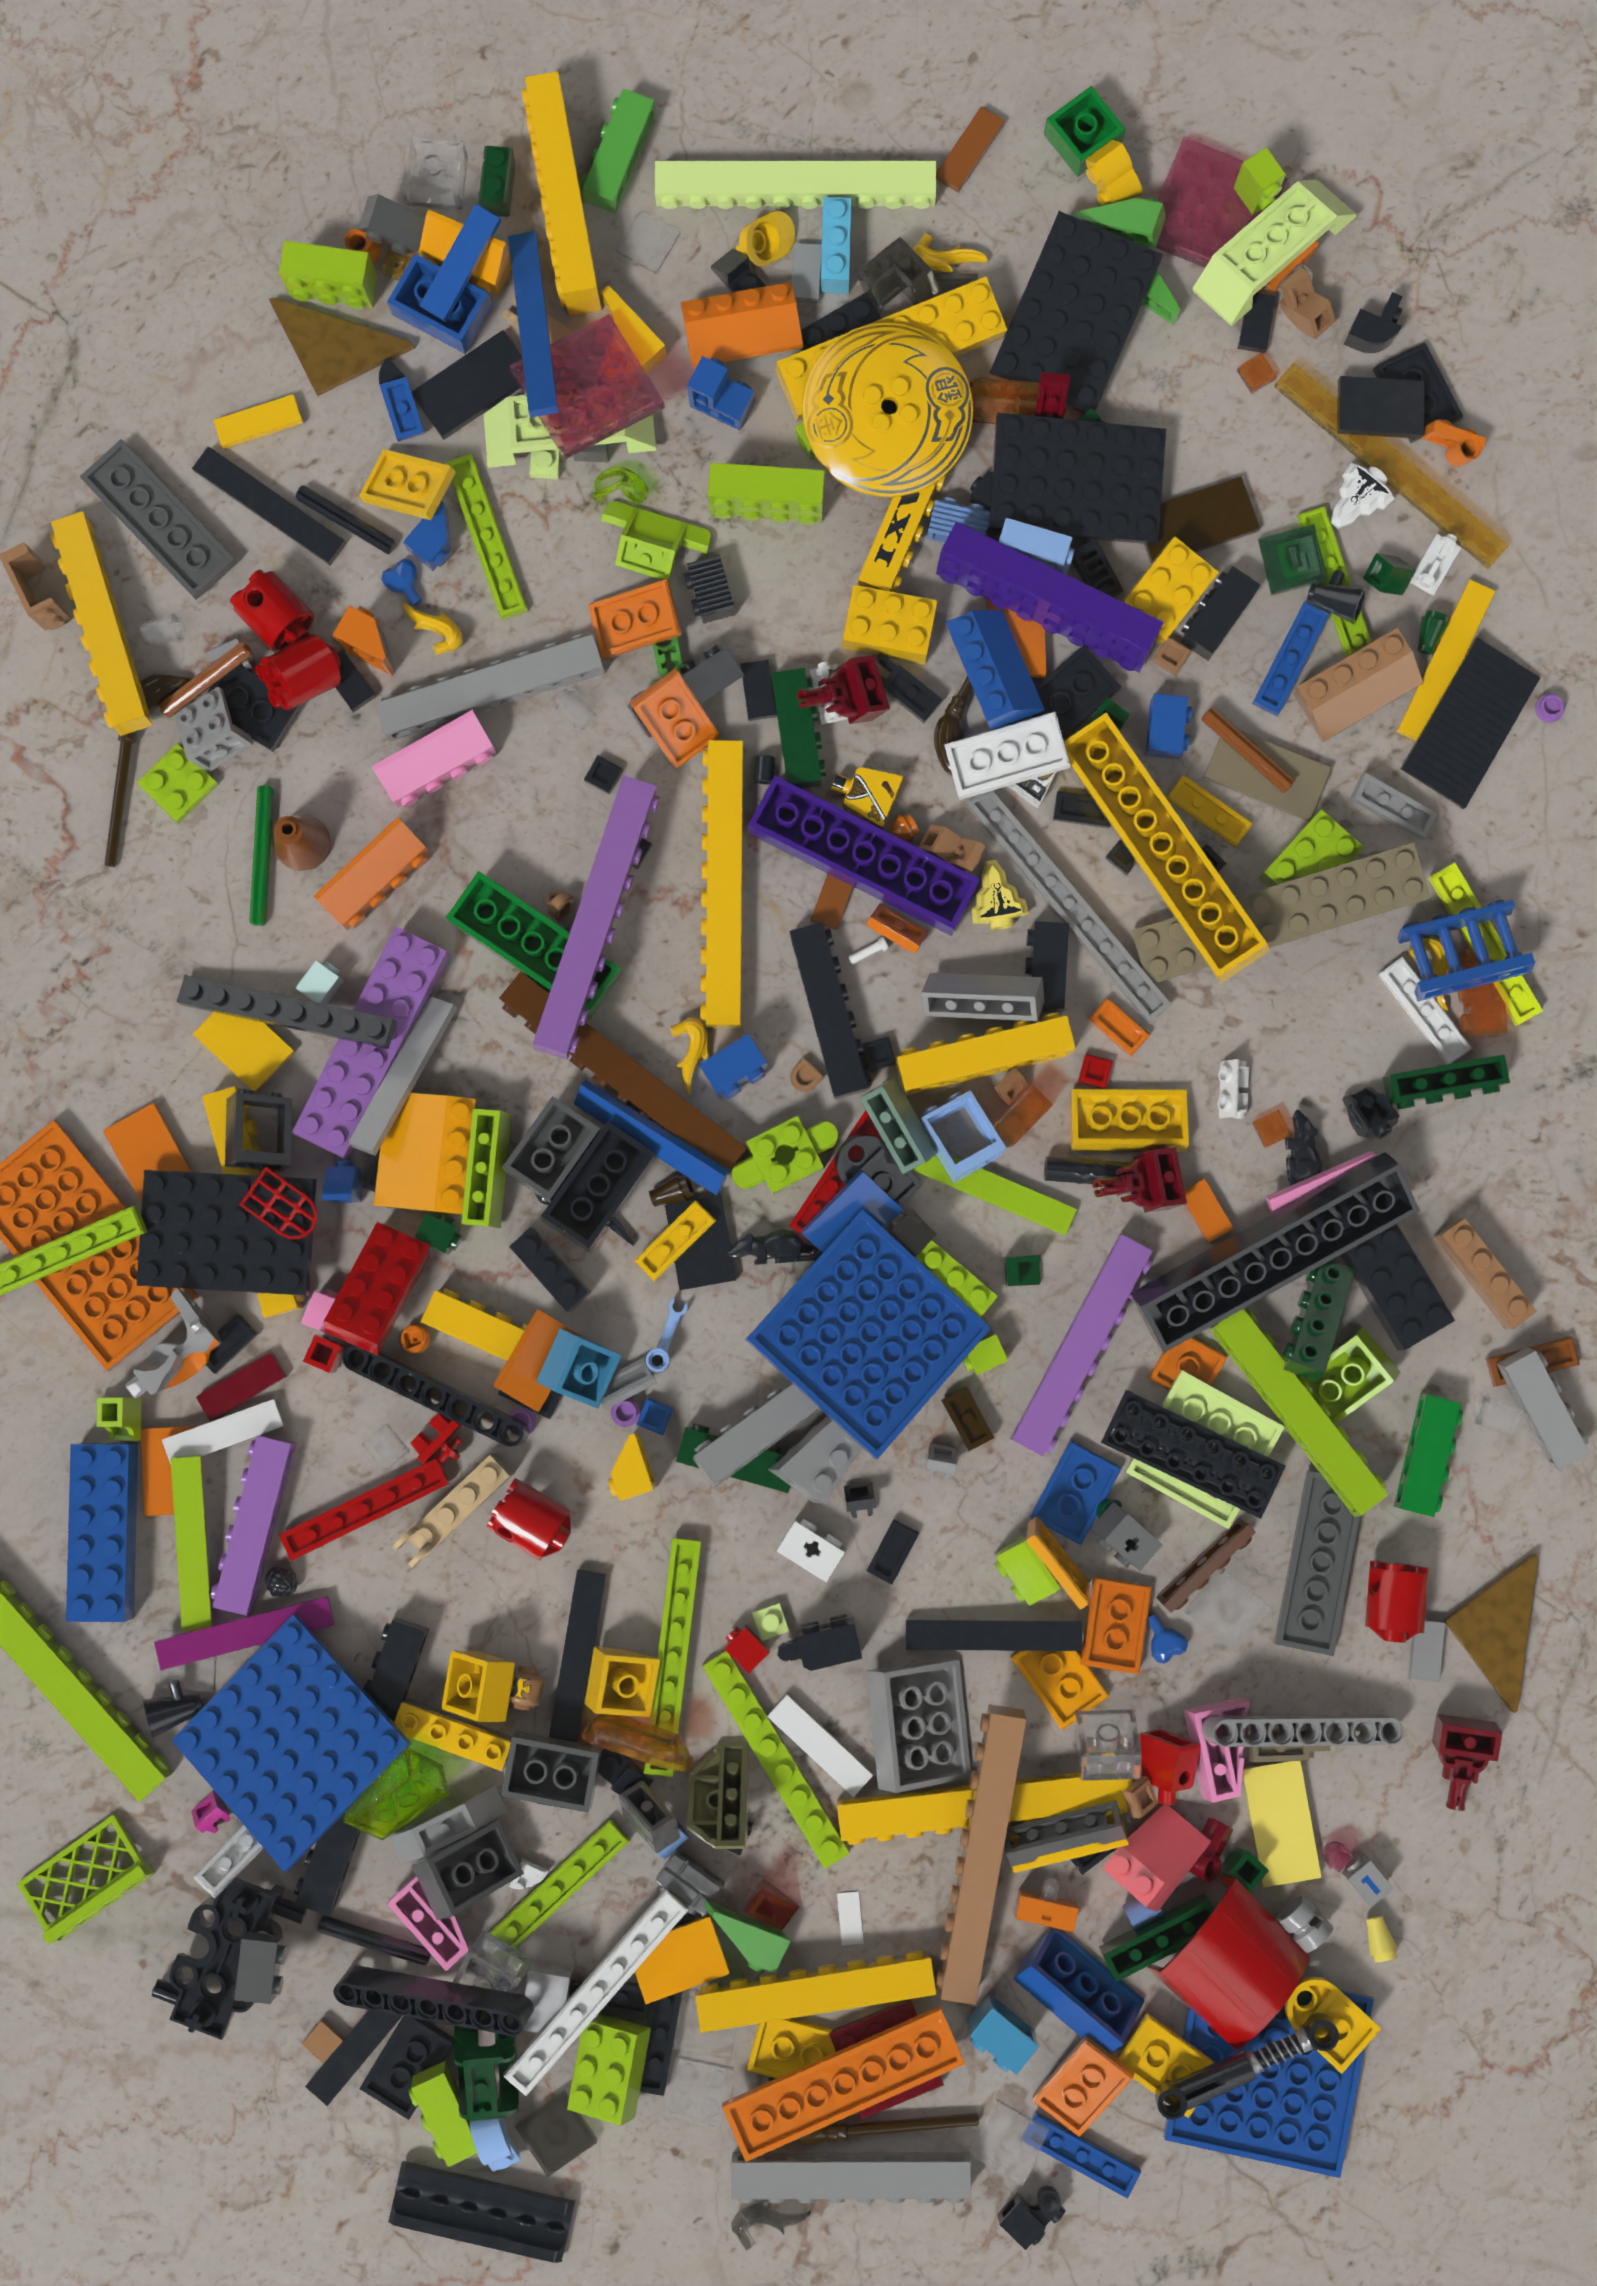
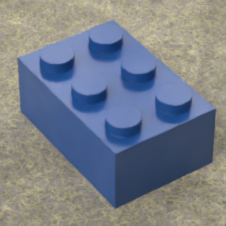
(464, 319)

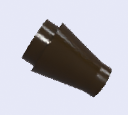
(672, 1191)

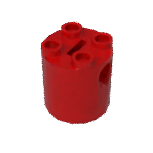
(272, 610)
(299, 672)
(531, 1521)
(1396, 1600)

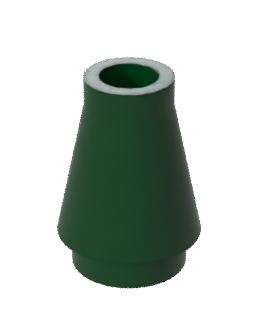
(1431, 631)

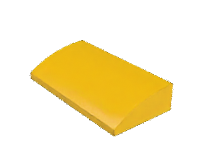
(1128, 1120)

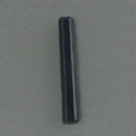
(345, 519)
(374, 1940)

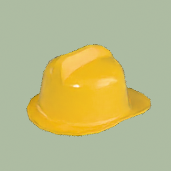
(767, 238)

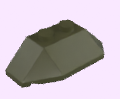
(720, 1797)

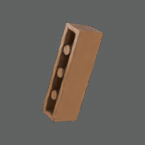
(1485, 1274)

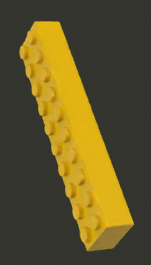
(1164, 849)

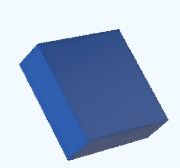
(654, 1416)

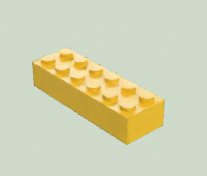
(984, 1055)

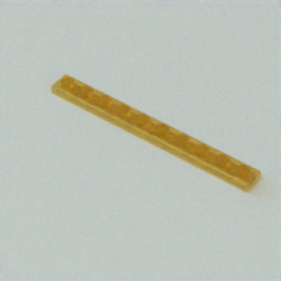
(1400, 472)

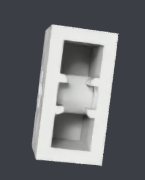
(819, 1564)

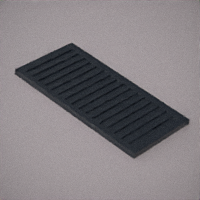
(1470, 723)

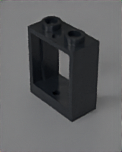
(251, 1159)

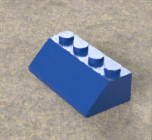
(995, 667)
(1079, 1989)

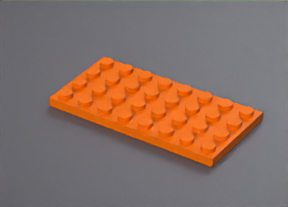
(53, 1191)

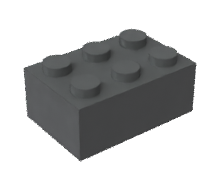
(551, 1149)
(551, 1771)
(467, 1870)

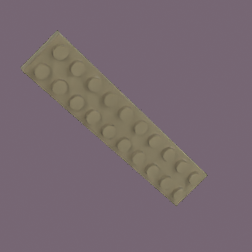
(1298, 908)

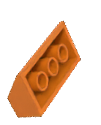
(742, 324)
(372, 874)

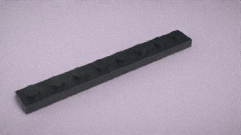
(287, 1011)

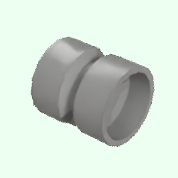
(1308, 1927)

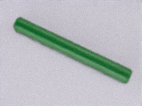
(261, 855)

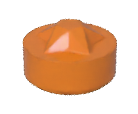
(415, 1339)

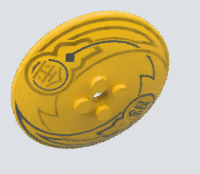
(880, 450)

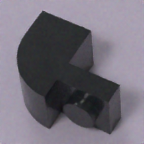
(1373, 332)

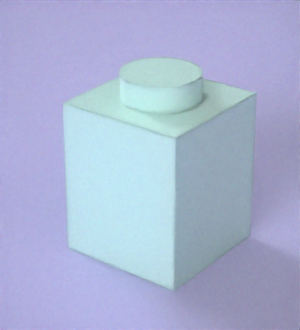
(320, 982)

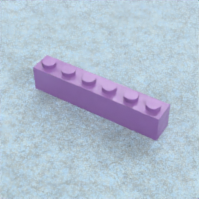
(254, 1524)

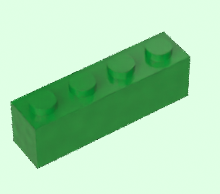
(1428, 1454)

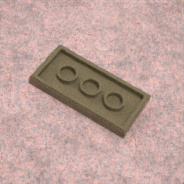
(1235, 773)

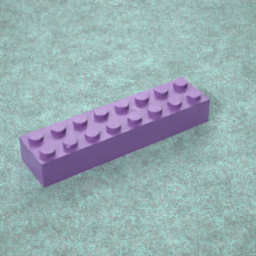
(397, 990)

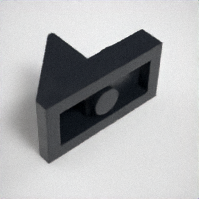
(736, 272)
(621, 1771)

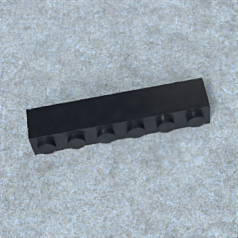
(829, 1011)

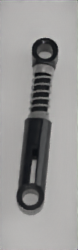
(1242, 2067)

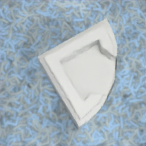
(532, 1875)

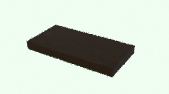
(1206, 518)

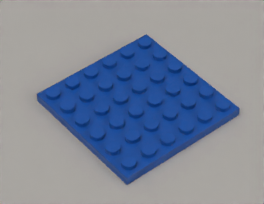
(868, 1334)
(291, 1742)
(1286, 2116)

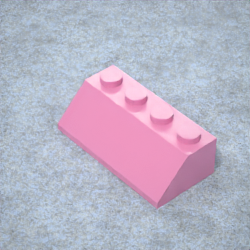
(434, 760)

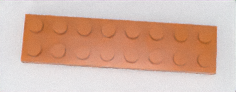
(843, 2083)

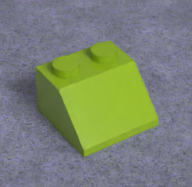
(1026, 1570)

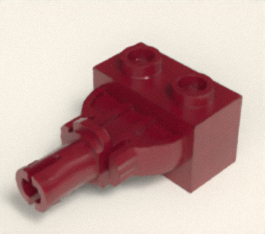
(851, 690)
(1150, 1179)
(1464, 1751)

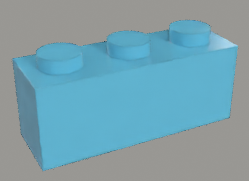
(835, 245)

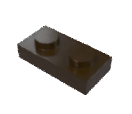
(967, 1418)

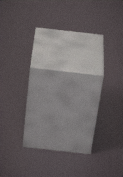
(548, 1990)

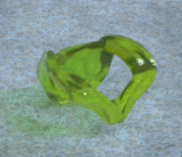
(631, 485)

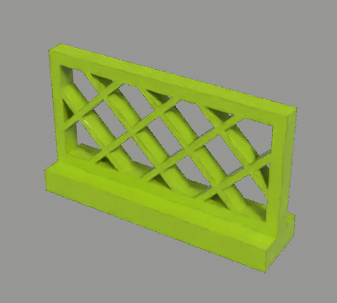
(103, 1896)

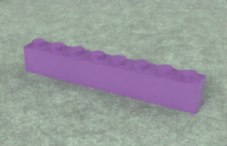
(1081, 1345)

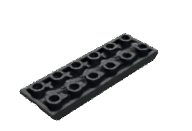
(1193, 1454)
(481, 2212)

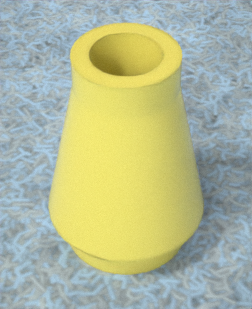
(1380, 1940)

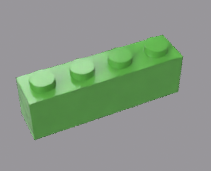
(618, 151)

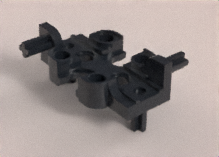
(193, 2002)

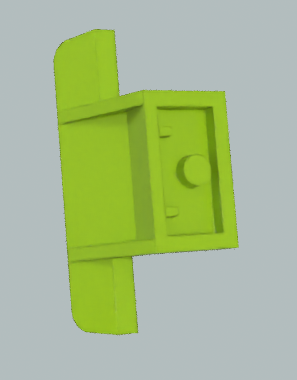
(651, 539)

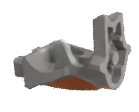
(176, 1363)

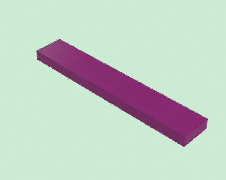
(239, 1633)

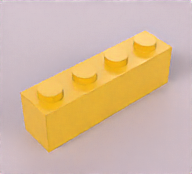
(472, 1323)

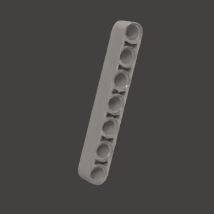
(1315, 1734)

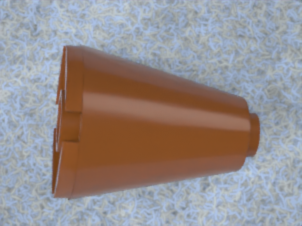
(301, 842)

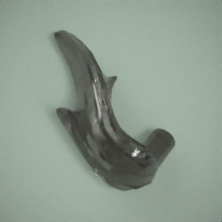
(762, 2214)

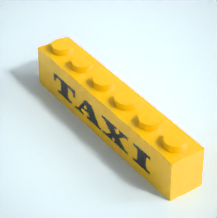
(895, 538)

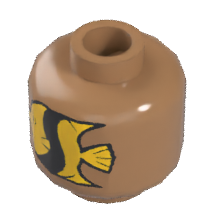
(526, 1689)

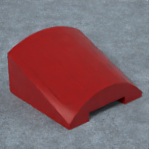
(1236, 1967)

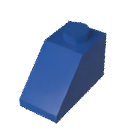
(431, 539)
(342, 1183)

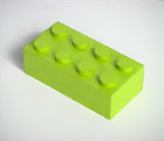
(766, 493)

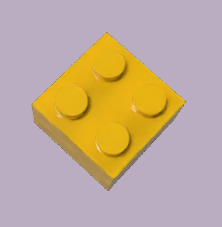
(478, 1686)

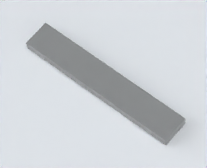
(402, 1075)

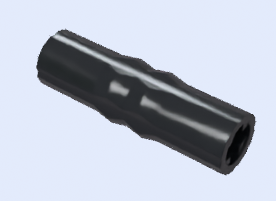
(1080, 1169)

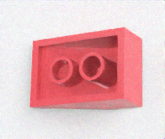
(1157, 1857)

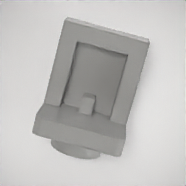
(223, 647)

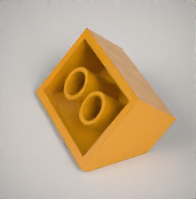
(438, 238)

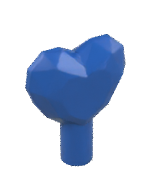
(402, 580)
(1165, 1641)

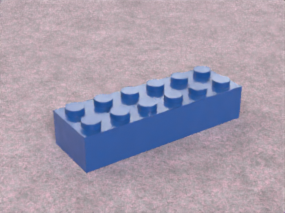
(102, 1532)

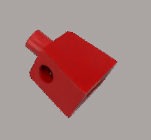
(1168, 1762)

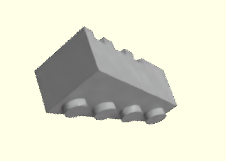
(817, 1461)

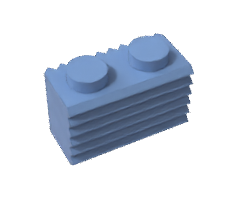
(948, 512)

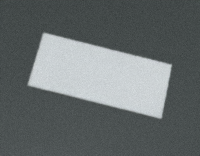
(850, 1918)

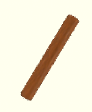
(205, 679)
(1247, 750)

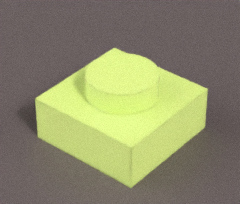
(545, 464)
(770, 1621)

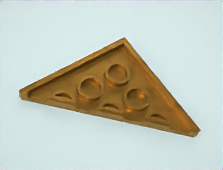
(333, 348)
(1496, 1629)

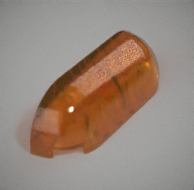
(1002, 396)
(638, 1741)

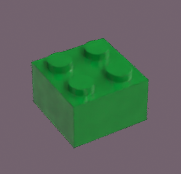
(1082, 129)

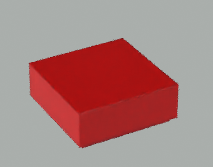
(1095, 1071)

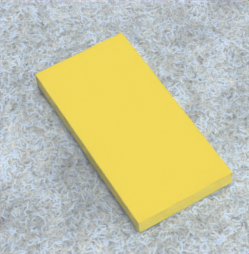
(1281, 1822)

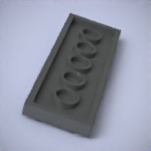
(158, 519)
(1317, 1570)

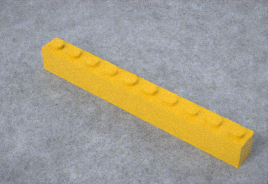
(724, 884)
(945, 1807)

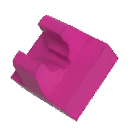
(208, 1812)

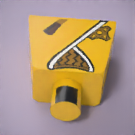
(869, 794)

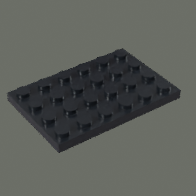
(1077, 309)
(1078, 477)
(212, 1243)

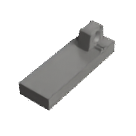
(1393, 806)

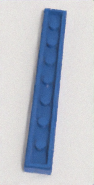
(533, 324)

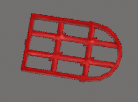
(277, 1194)

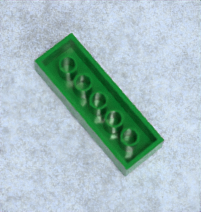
(520, 935)

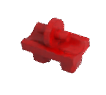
(427, 1448)

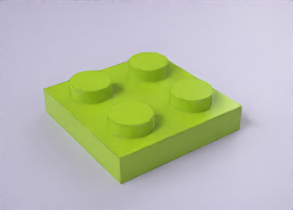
(177, 784)

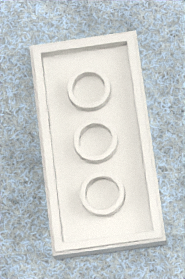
(1007, 755)

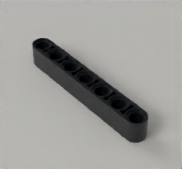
(447, 1404)
(434, 2000)

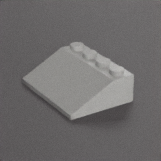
(918, 1725)

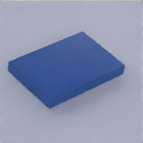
(858, 1194)
(1075, 1491)

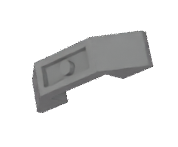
(449, 1826)

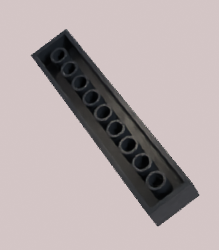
(1275, 1251)

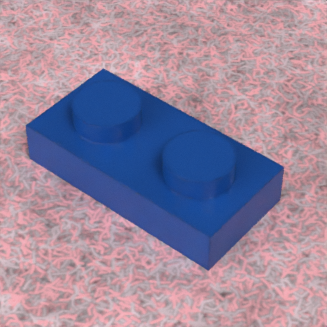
(402, 409)

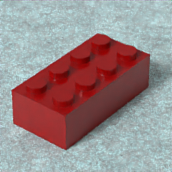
(377, 1288)

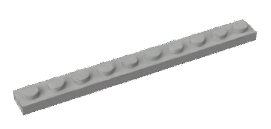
(1069, 905)

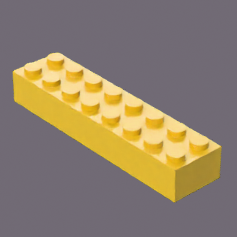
(560, 194)
(958, 319)

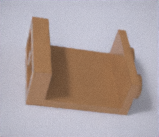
(20, 565)

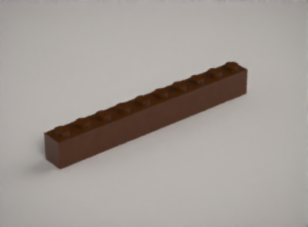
(629, 1079)

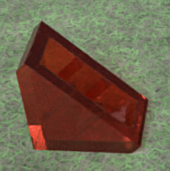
(770, 1905)

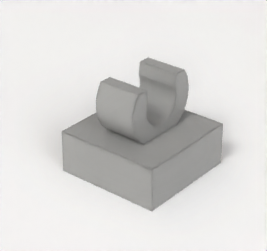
(941, 1459)

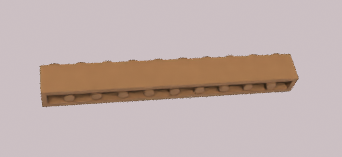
(981, 1855)

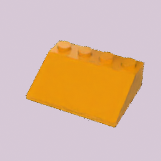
(426, 1155)

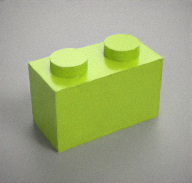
(1259, 181)

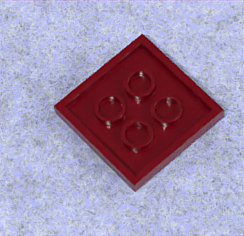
(871, 2025)

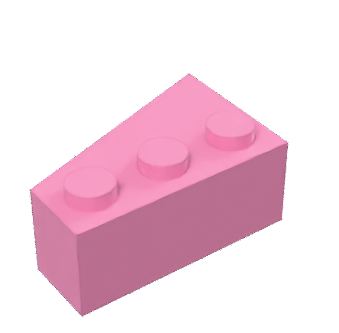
(1218, 1767)
(440, 1937)

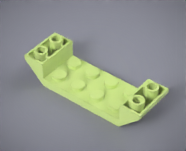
(1269, 246)
(513, 431)

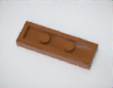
(969, 149)
(832, 902)
(1558, 1354)

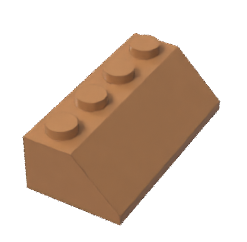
(1359, 684)

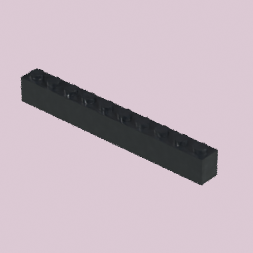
(388, 1688)

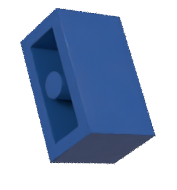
(1167, 726)

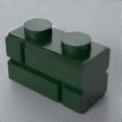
(497, 180)

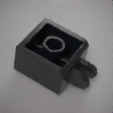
(823, 1644)

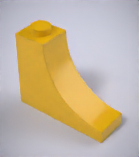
(640, 338)

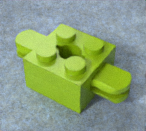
(785, 1155)

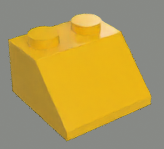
(632, 1470)
(621, 1682)

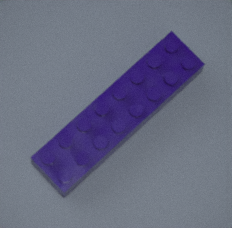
(1047, 597)
(863, 855)

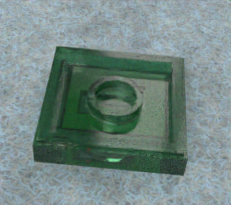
(1292, 559)

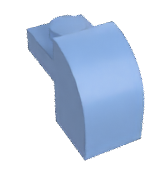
(494, 2143)

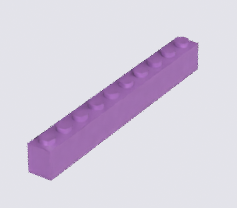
(595, 918)

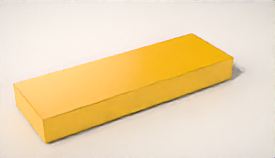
(258, 421)
(1209, 811)
(674, 1240)

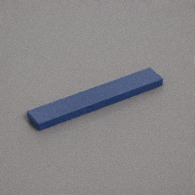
(664, 1144)

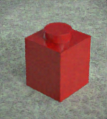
(324, 1353)
(746, 1647)

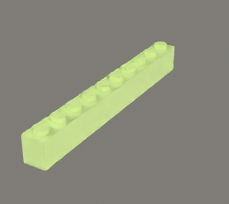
(794, 183)

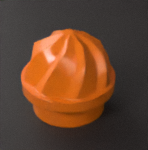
(904, 828)

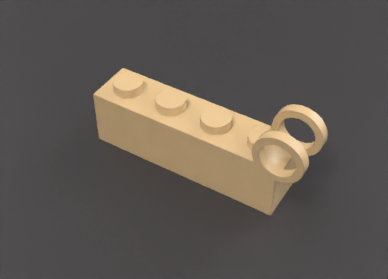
(456, 1507)

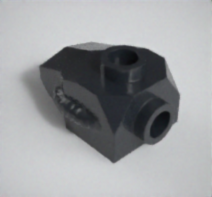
(1370, 1113)

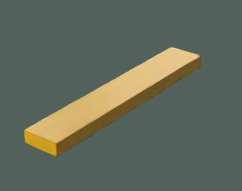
(1446, 657)

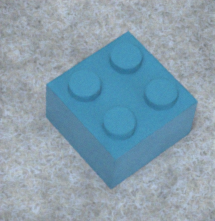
(578, 1368)
(1001, 2034)

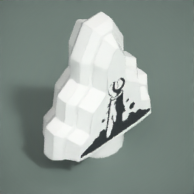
(1360, 494)

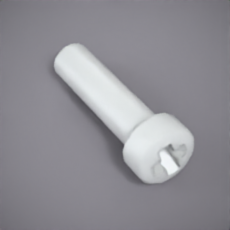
(880, 945)

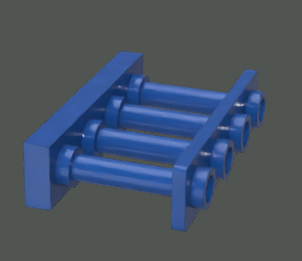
(1459, 977)

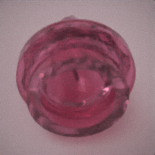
(1337, 1855)

